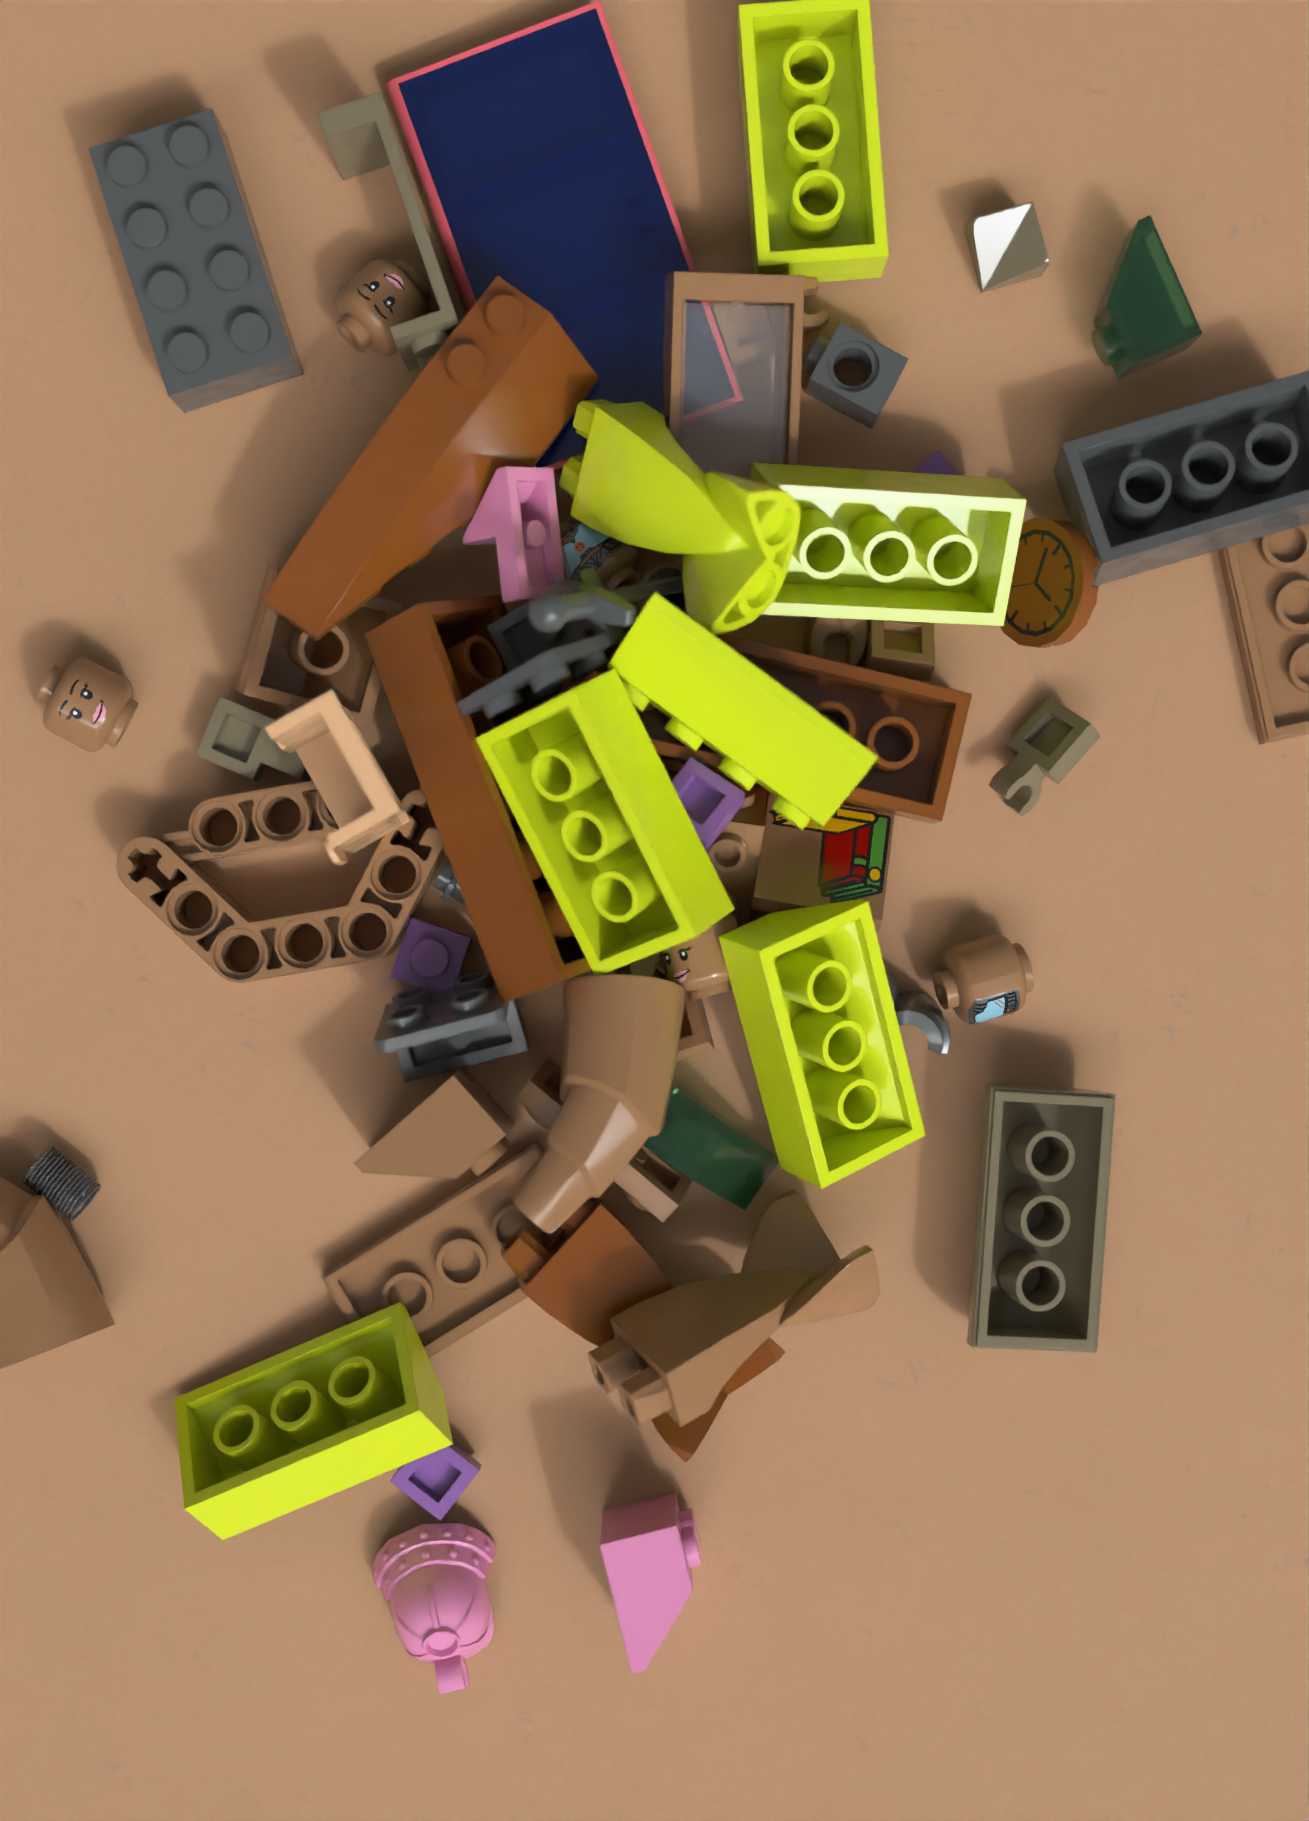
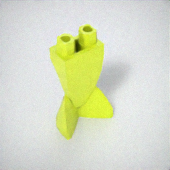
(654, 496)

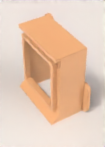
(342, 773)

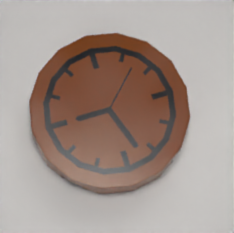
(1050, 584)

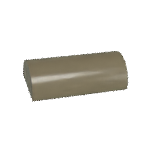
(1041, 1218)

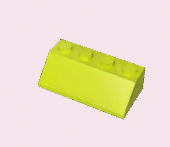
(739, 714)
(823, 1038)
(309, 1423)

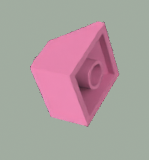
(649, 1569)

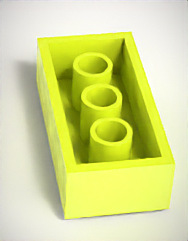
(812, 139)
(898, 545)
(606, 824)

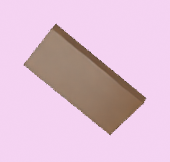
(1271, 623)
(444, 1260)

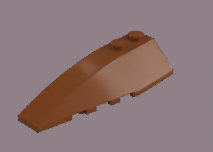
(479, 405)

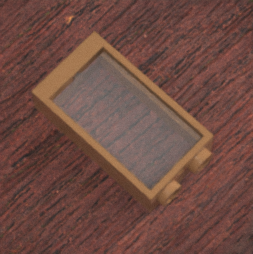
(733, 368)

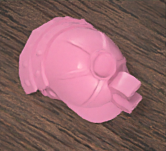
(439, 1595)

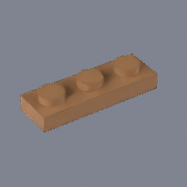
(646, 1179)

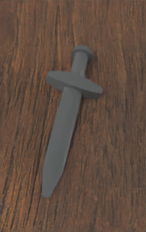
(578, 600)

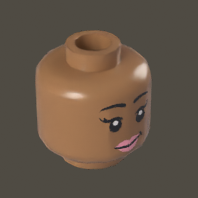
(377, 299)
(87, 704)
(700, 961)

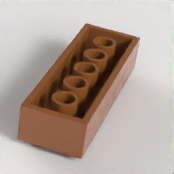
(427, 665)
(900, 720)

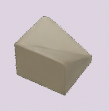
(1007, 247)

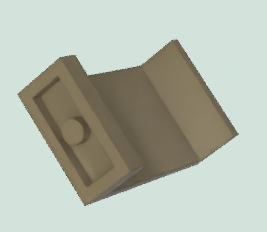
(364, 142)

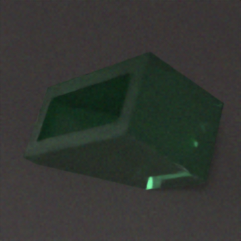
(1143, 307)
(712, 1150)

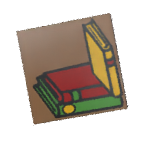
(826, 863)

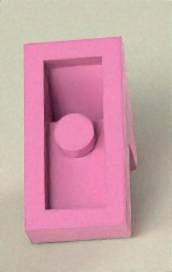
(523, 523)

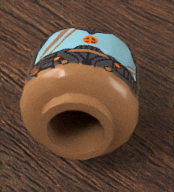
(588, 548)
(984, 978)

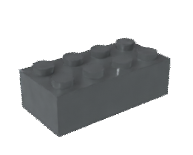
(196, 261)
(1190, 478)

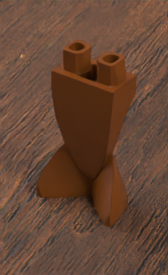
(598, 1272)

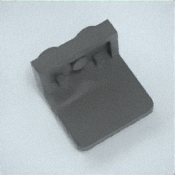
(542, 659)
(451, 1027)

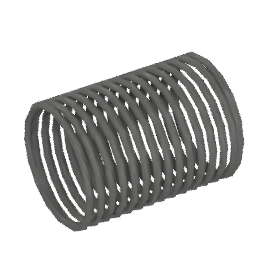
(72, 1191)

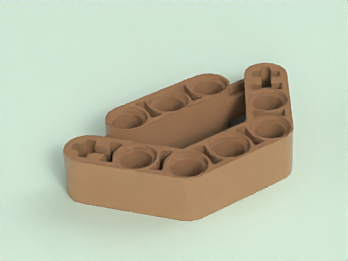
(257, 834)

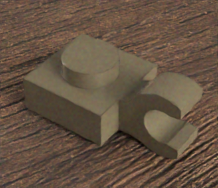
(240, 743)
(1044, 746)

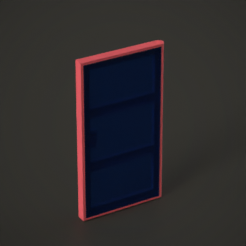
(556, 190)

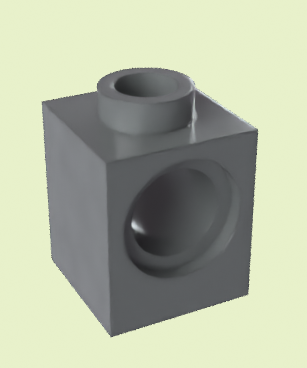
(858, 402)

